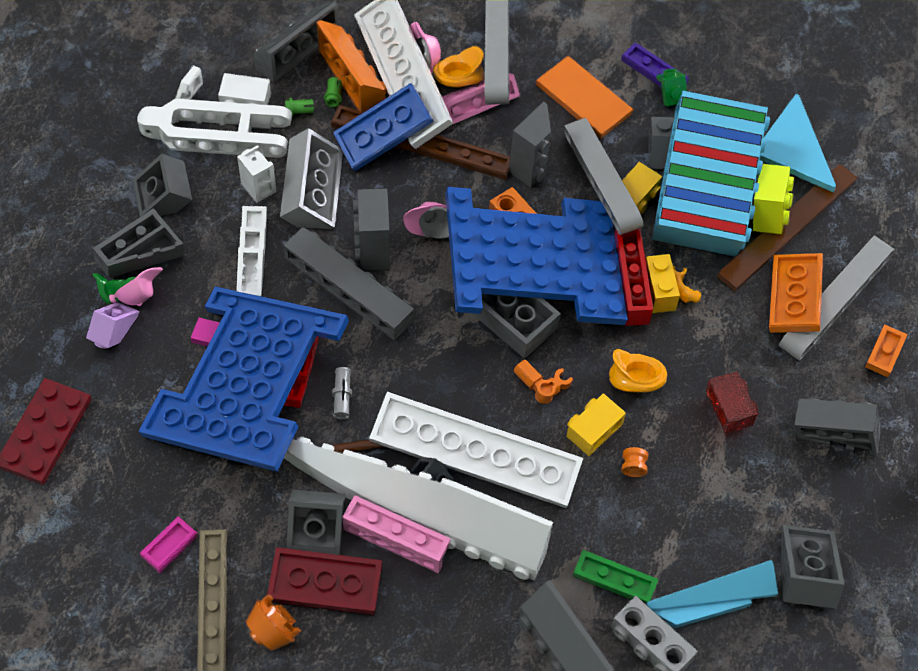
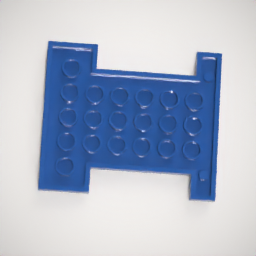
(536, 256)
(243, 380)

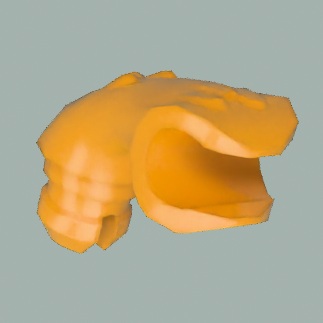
(685, 293)

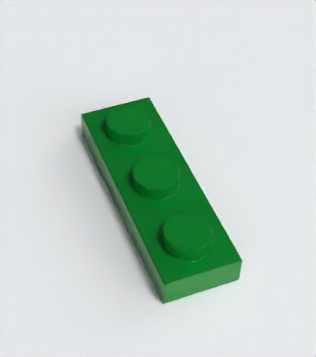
(614, 577)

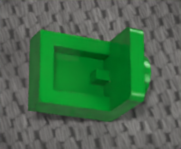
(672, 84)

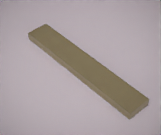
(212, 601)

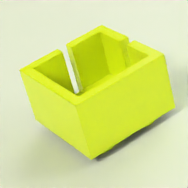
(773, 199)

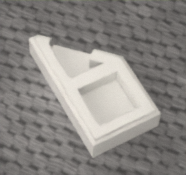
(190, 84)

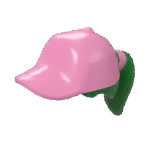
(129, 291)

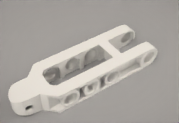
(160, 121)

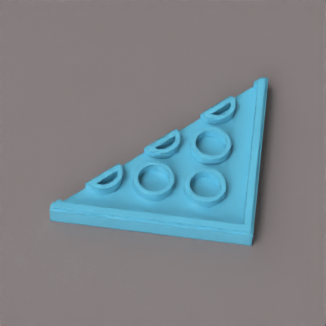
(795, 145)

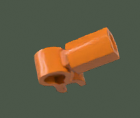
(544, 389)

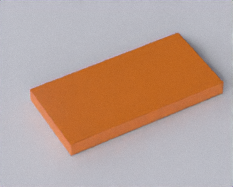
(584, 96)
(796, 293)

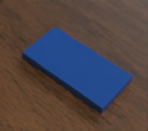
(383, 126)

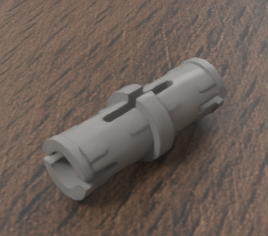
(342, 393)

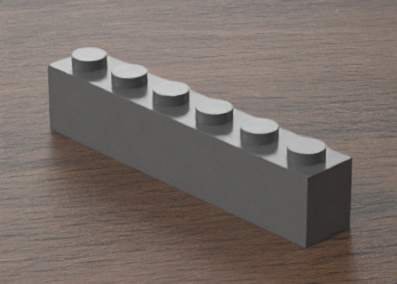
(349, 283)

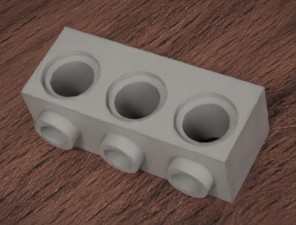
(652, 626)

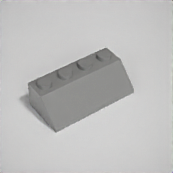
(311, 181)

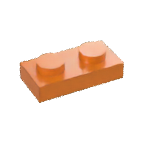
(886, 350)

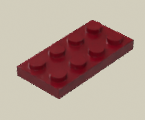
(43, 431)
(325, 580)

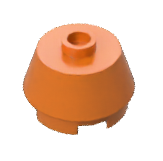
(271, 624)

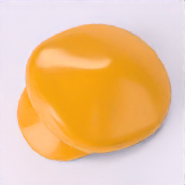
(461, 69)
(636, 372)

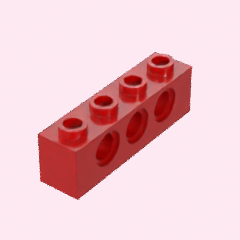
(634, 277)

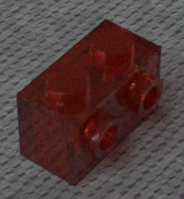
(731, 402)

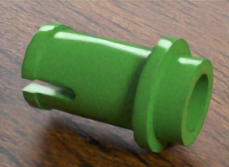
(333, 93)
(297, 106)

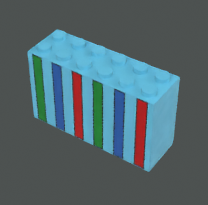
(711, 174)

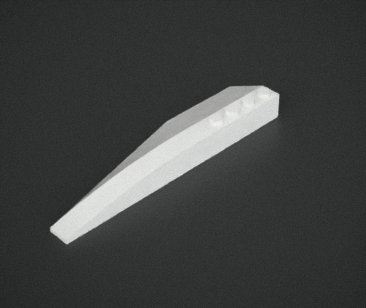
(471, 519)

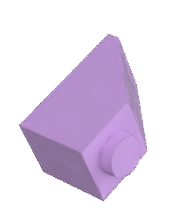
(111, 324)

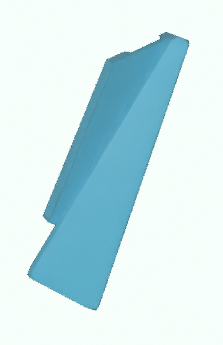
(717, 596)

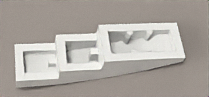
(252, 250)

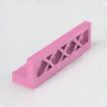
(471, 100)
(395, 533)

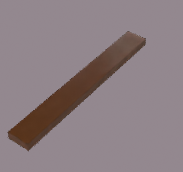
(443, 149)
(769, 244)

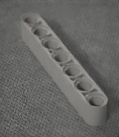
(497, 52)
(603, 176)
(841, 294)

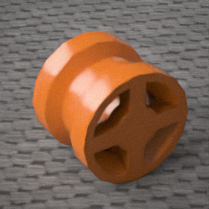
(634, 462)

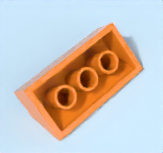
(349, 66)

